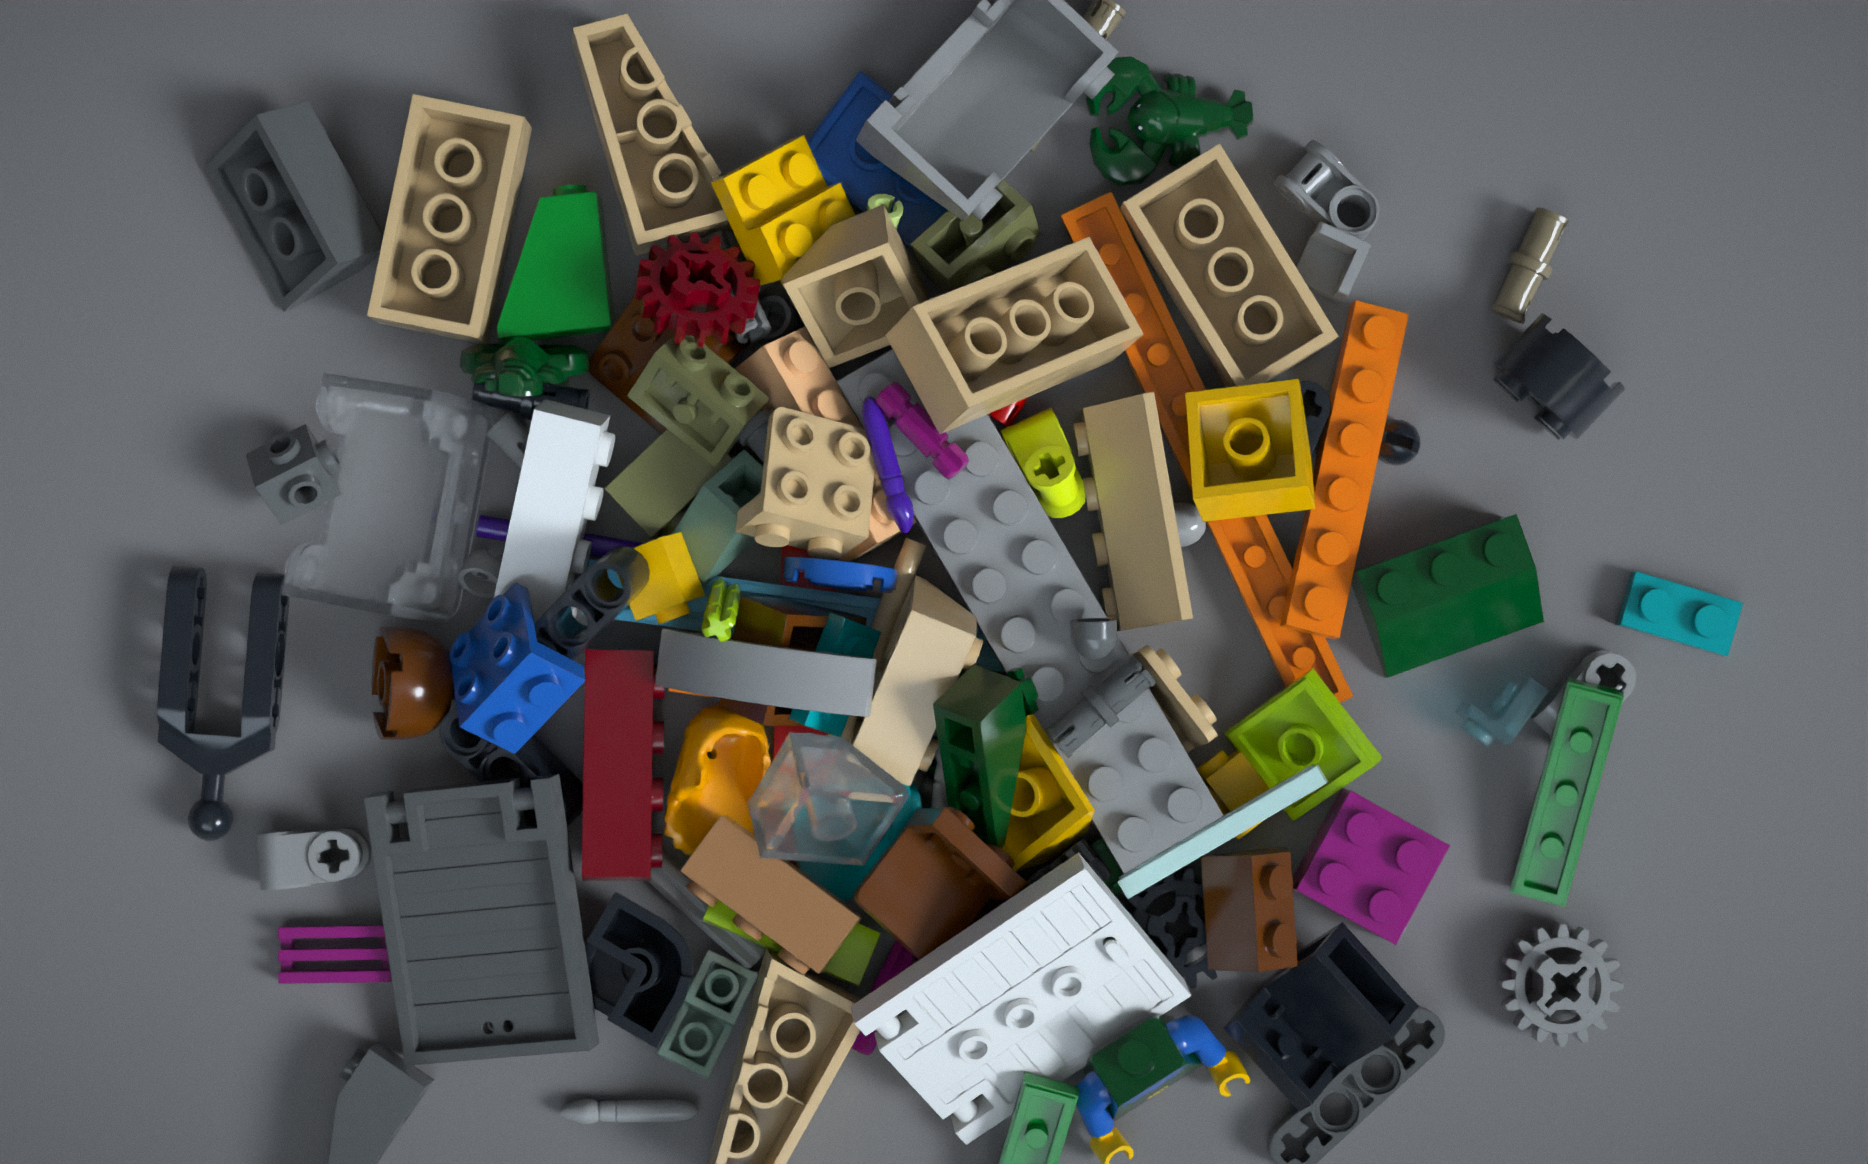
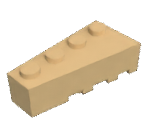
(646, 138)
(784, 1063)

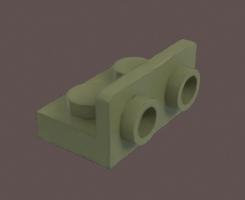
(697, 397)

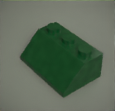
(1449, 595)

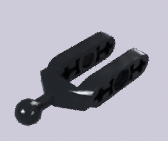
(179, 686)

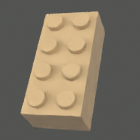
(450, 219)
(1227, 271)
(1013, 334)

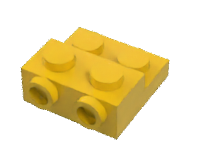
(780, 207)

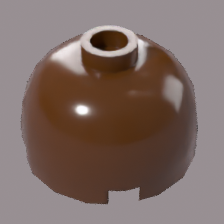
(411, 682)

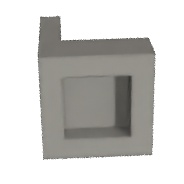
(1331, 261)

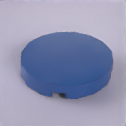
(840, 574)

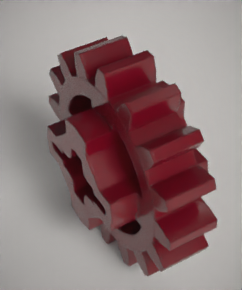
(697, 289)

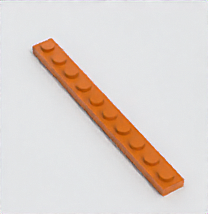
(1166, 368)

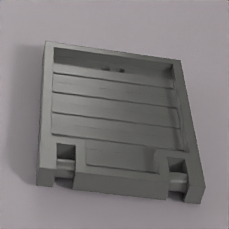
(482, 921)

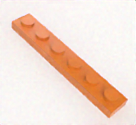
(1345, 470)

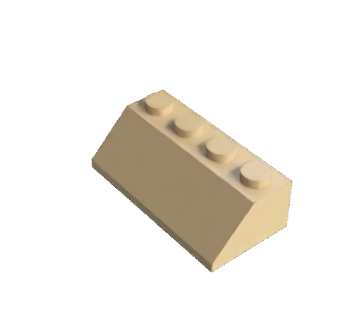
(1134, 513)

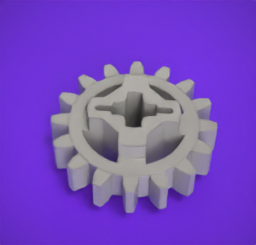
(1543, 1001)

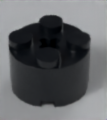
(1556, 377)

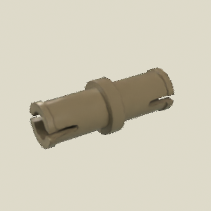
(1529, 265)

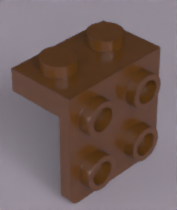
(631, 346)
(935, 880)

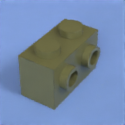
(966, 251)

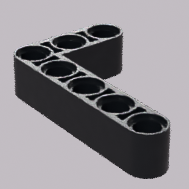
(561, 632)

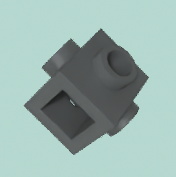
(295, 473)

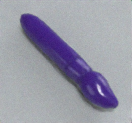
(897, 501)

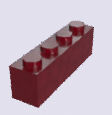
(619, 766)

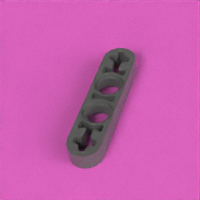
(1362, 1096)

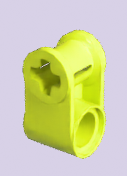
(1047, 463)

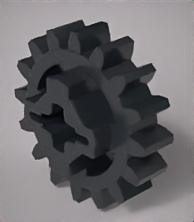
(1154, 922)

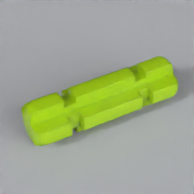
(721, 610)

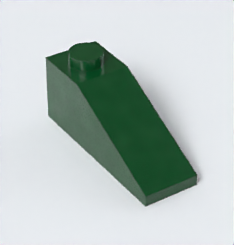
(981, 748)

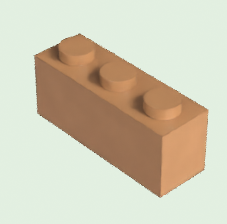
(769, 897)

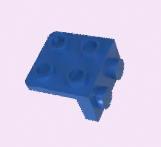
(505, 677)

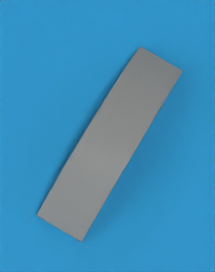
(766, 673)

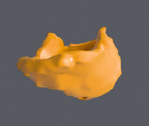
(718, 785)

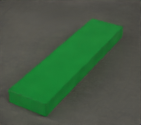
(1566, 791)

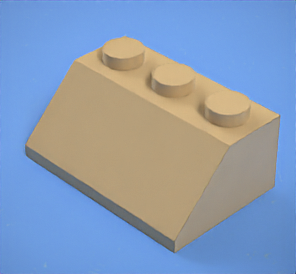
(921, 662)

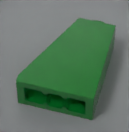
(562, 271)

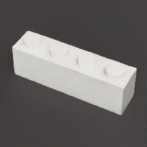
(555, 502)

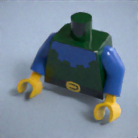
(1143, 1066)

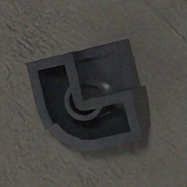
(638, 969)

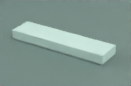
(1222, 830)

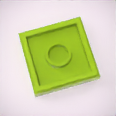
(1304, 728)

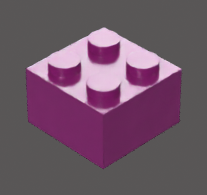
(1369, 865)

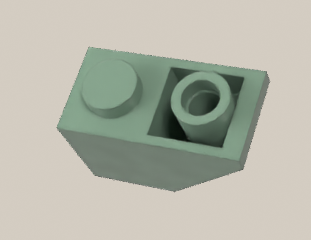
(712, 516)

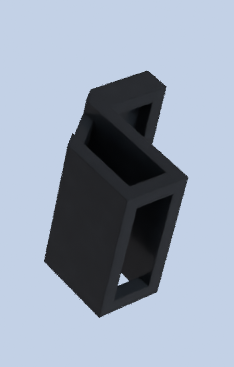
(1320, 1015)

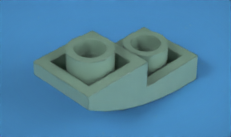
(707, 1014)

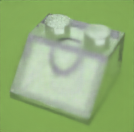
(823, 802)

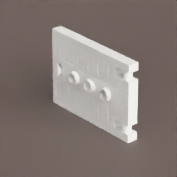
(1020, 995)

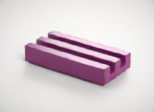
(288, 954)

